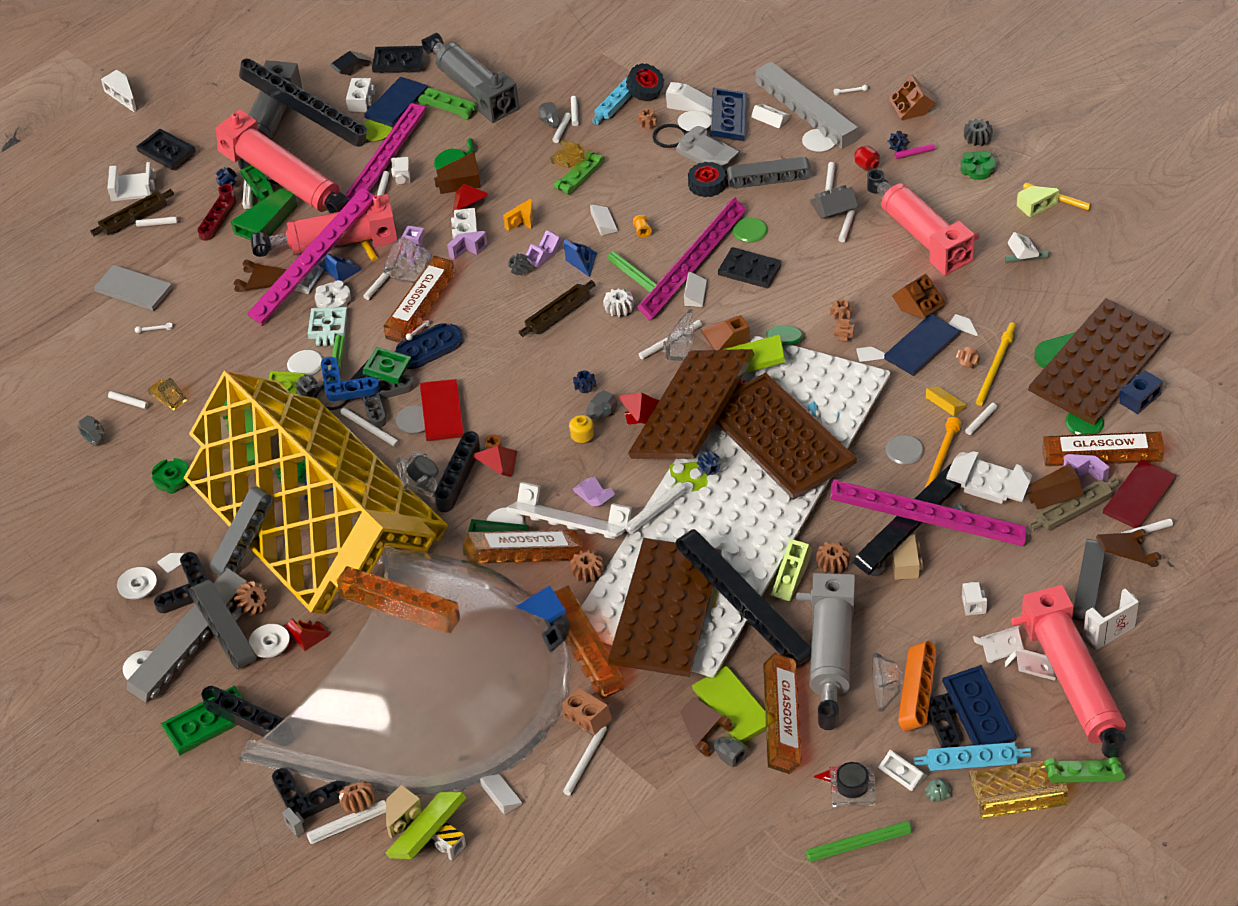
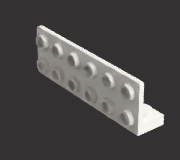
(528, 505)

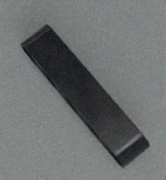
(457, 472)
(240, 708)

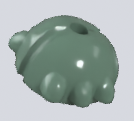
(938, 790)

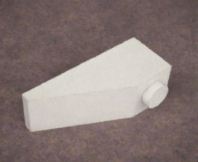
(117, 86)
(687, 98)

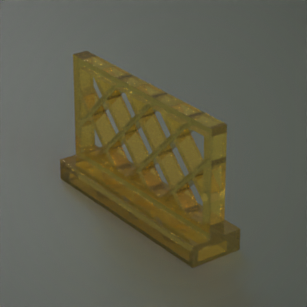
(1020, 800)

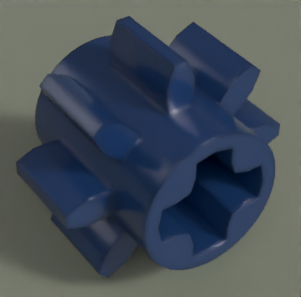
(903, 141)
(226, 176)
(584, 381)
(708, 463)

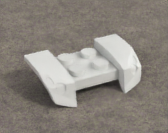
(987, 479)

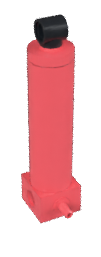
(240, 139)
(1049, 620)

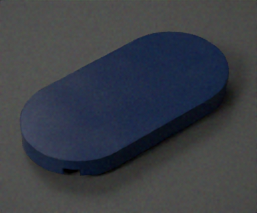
(431, 344)

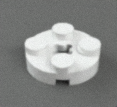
(337, 289)

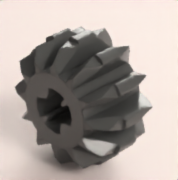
(978, 132)

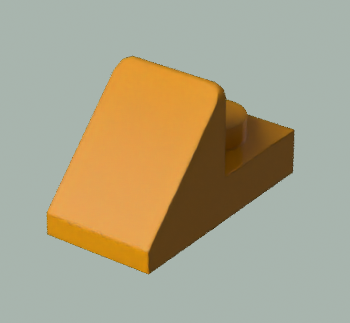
(521, 214)

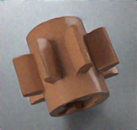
(647, 118)
(841, 310)
(844, 330)
(967, 357)

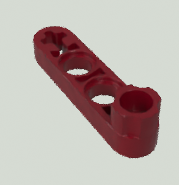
(225, 200)

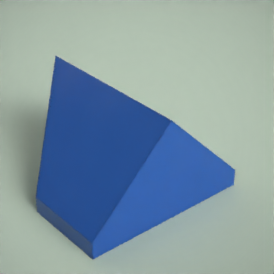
(580, 256)
(338, 268)
(544, 605)

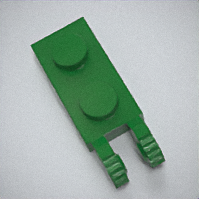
(257, 182)

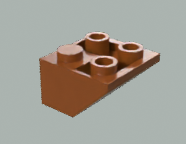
(911, 99)
(919, 297)
(727, 333)

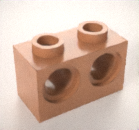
(586, 711)

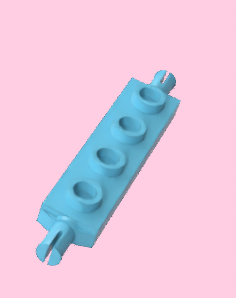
(612, 102)
(972, 756)

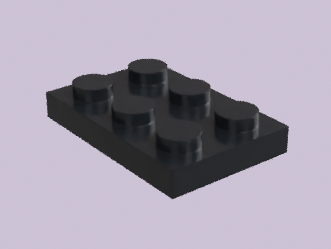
(398, 59)
(166, 149)
(749, 267)

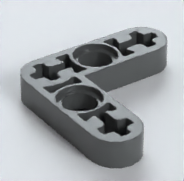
(382, 394)

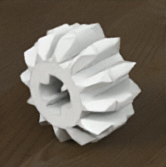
(618, 302)

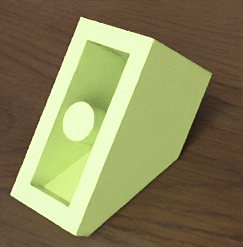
(1037, 199)

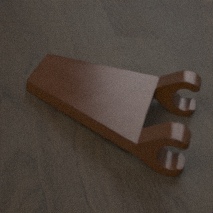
(261, 276)
(1128, 546)
(701, 721)

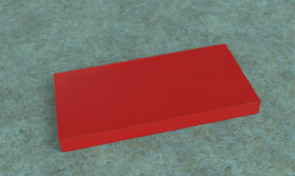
(441, 410)

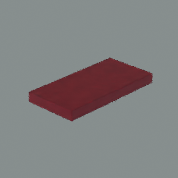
(1139, 494)

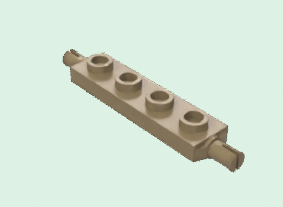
(1063, 511)

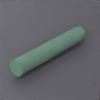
(1012, 258)

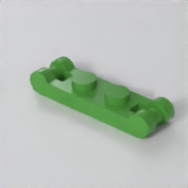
(448, 102)
(579, 173)
(1084, 771)

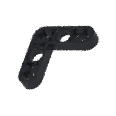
(185, 589)
(946, 709)
(305, 801)

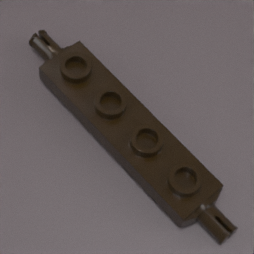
(132, 213)
(557, 308)

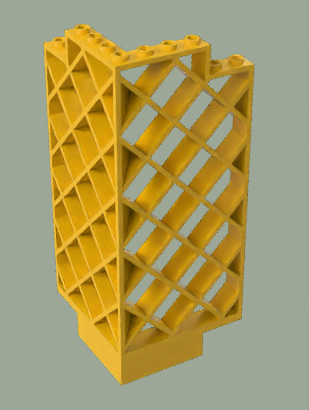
(332, 458)

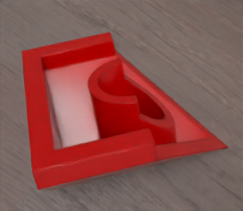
(467, 196)
(639, 405)
(498, 459)
(306, 634)

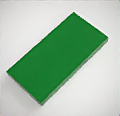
(197, 726)

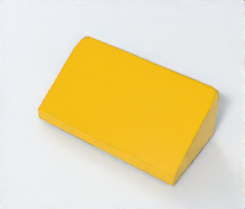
(945, 400)

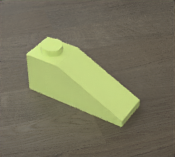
(791, 569)

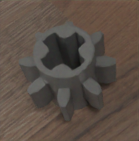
(519, 264)
(307, 386)

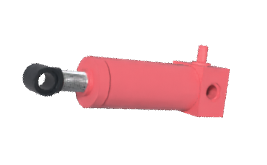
(374, 224)
(948, 244)

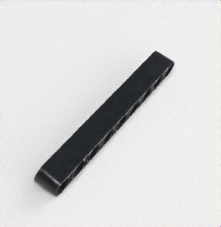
(303, 102)
(901, 528)
(743, 597)

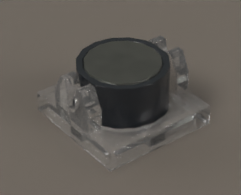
(418, 473)
(852, 785)

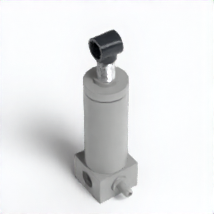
(831, 641)

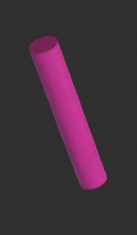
(913, 151)

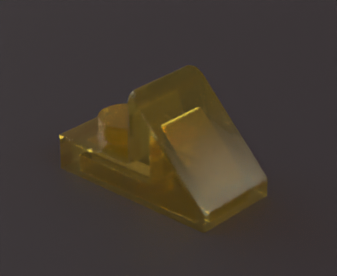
(167, 393)

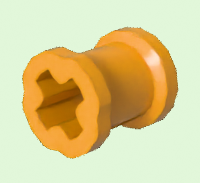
(641, 224)

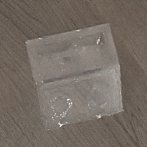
(406, 260)

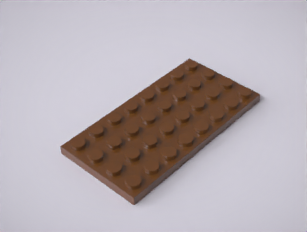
(1099, 361)
(691, 404)
(782, 436)
(662, 612)

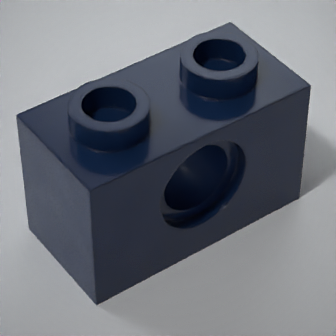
(1141, 392)

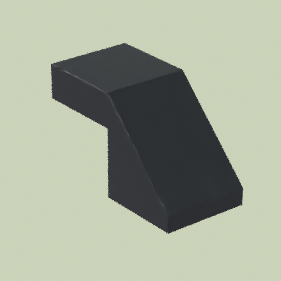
(348, 61)
(556, 632)

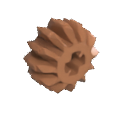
(833, 557)
(586, 566)
(244, 597)
(357, 797)

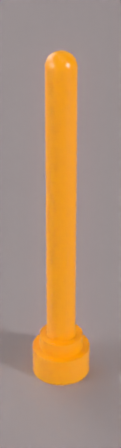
(952, 427)

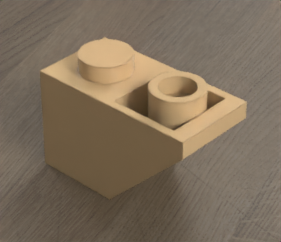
(906, 560)
(401, 809)

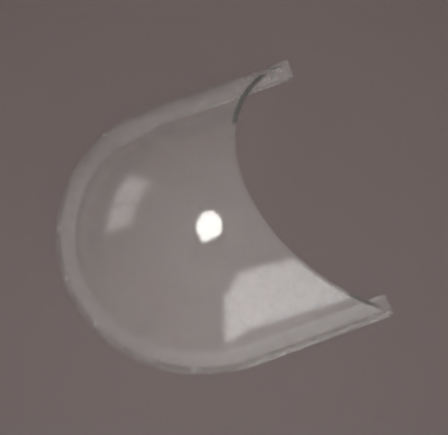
(424, 701)

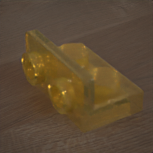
(570, 154)

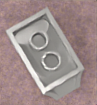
(704, 148)

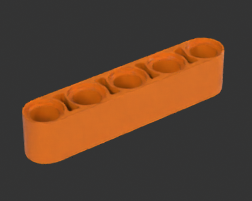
(917, 686)

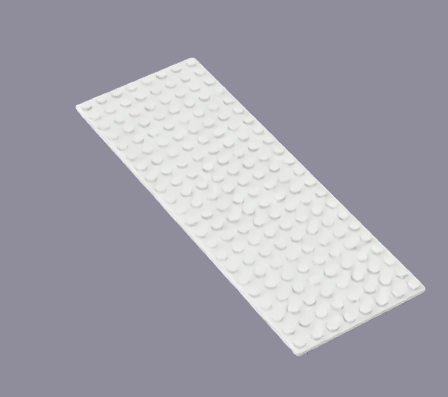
(742, 504)

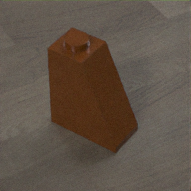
(457, 173)
(1055, 488)

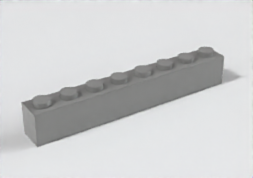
(806, 105)
(179, 643)

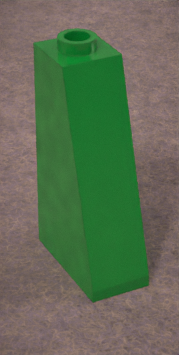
(265, 215)

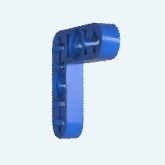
(338, 386)

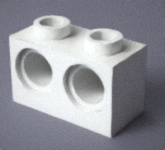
(360, 94)
(464, 221)

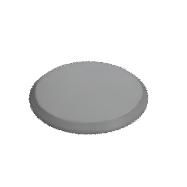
(411, 419)
(904, 449)

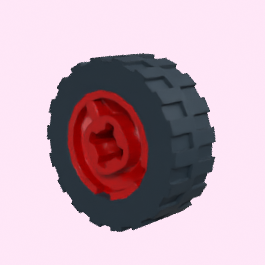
(645, 82)
(707, 179)

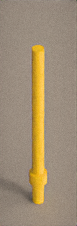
(1006, 339)

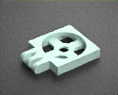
(327, 335)

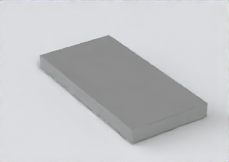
(133, 287)

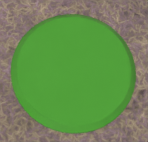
(749, 229)

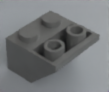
(835, 202)

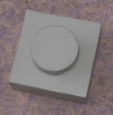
(293, 821)

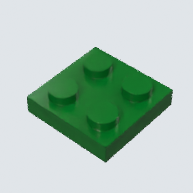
(386, 365)

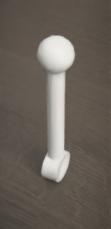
(838, 91)
(168, 326)
(409, 336)

